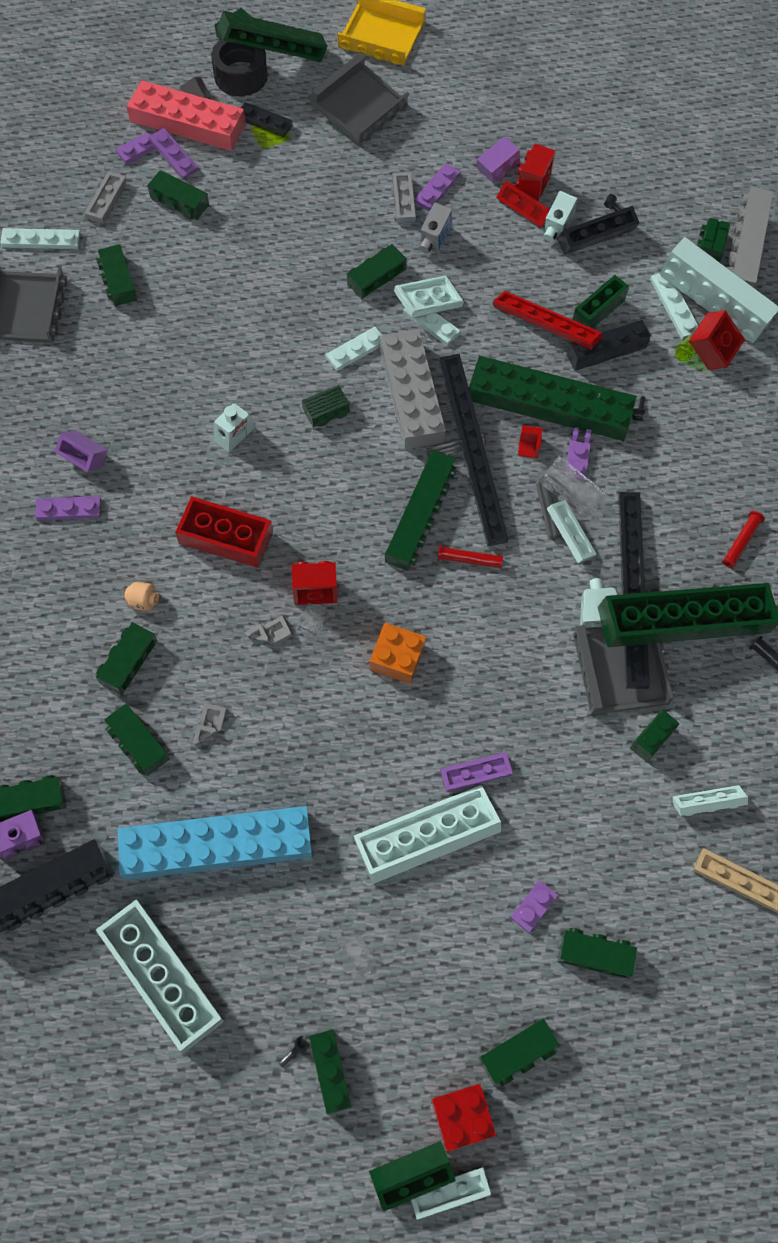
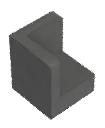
(196, 87)

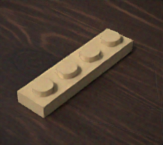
(737, 879)

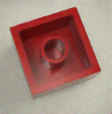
(536, 170)
(717, 340)
(314, 583)
(463, 1117)

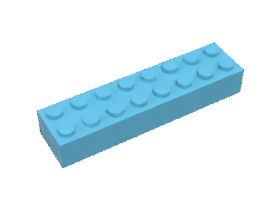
(214, 843)

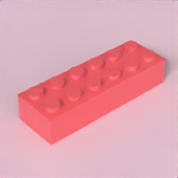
(186, 115)

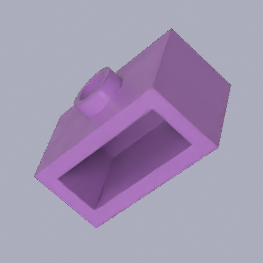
(499, 159)
(81, 451)
(20, 833)

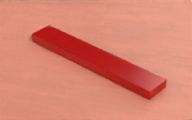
(548, 320)

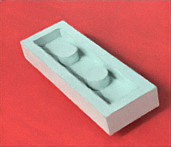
(437, 326)
(354, 349)
(571, 531)
(710, 800)
(465, 1189)

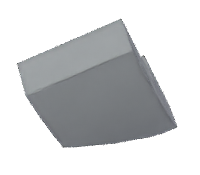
(272, 632)
(210, 722)

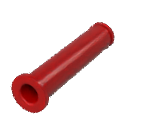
(743, 539)
(470, 557)

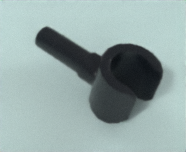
(610, 202)
(640, 411)
(293, 1052)

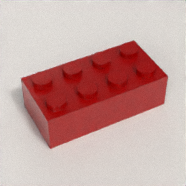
(224, 531)

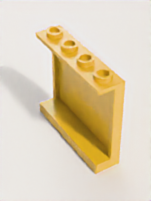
(383, 29)

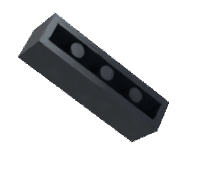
(598, 230)
(614, 344)

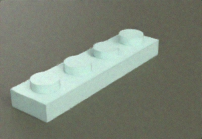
(40, 238)
(675, 306)

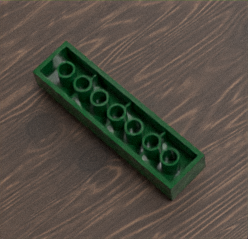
(551, 398)
(688, 614)

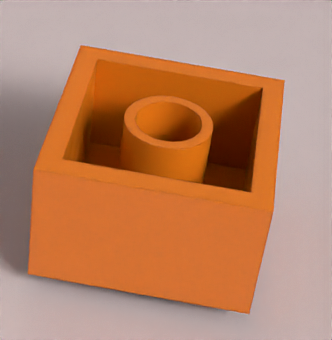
(397, 653)

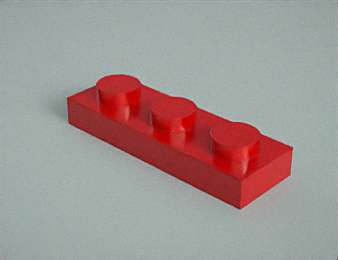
(523, 203)

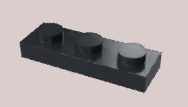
(266, 120)

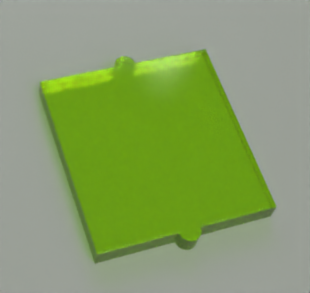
(267, 139)

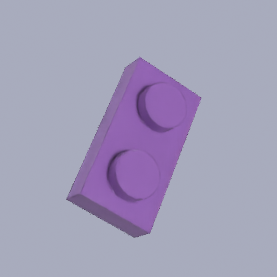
(135, 148)
(533, 906)

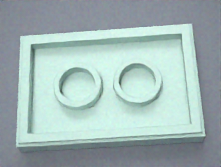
(428, 296)

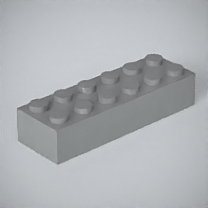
(750, 234)
(412, 389)

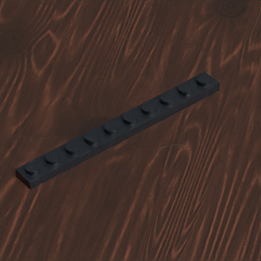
(473, 450)
(633, 581)

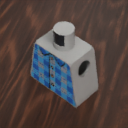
(436, 228)

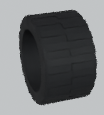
(239, 80)

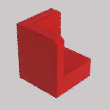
(530, 441)

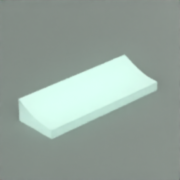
(427, 834)

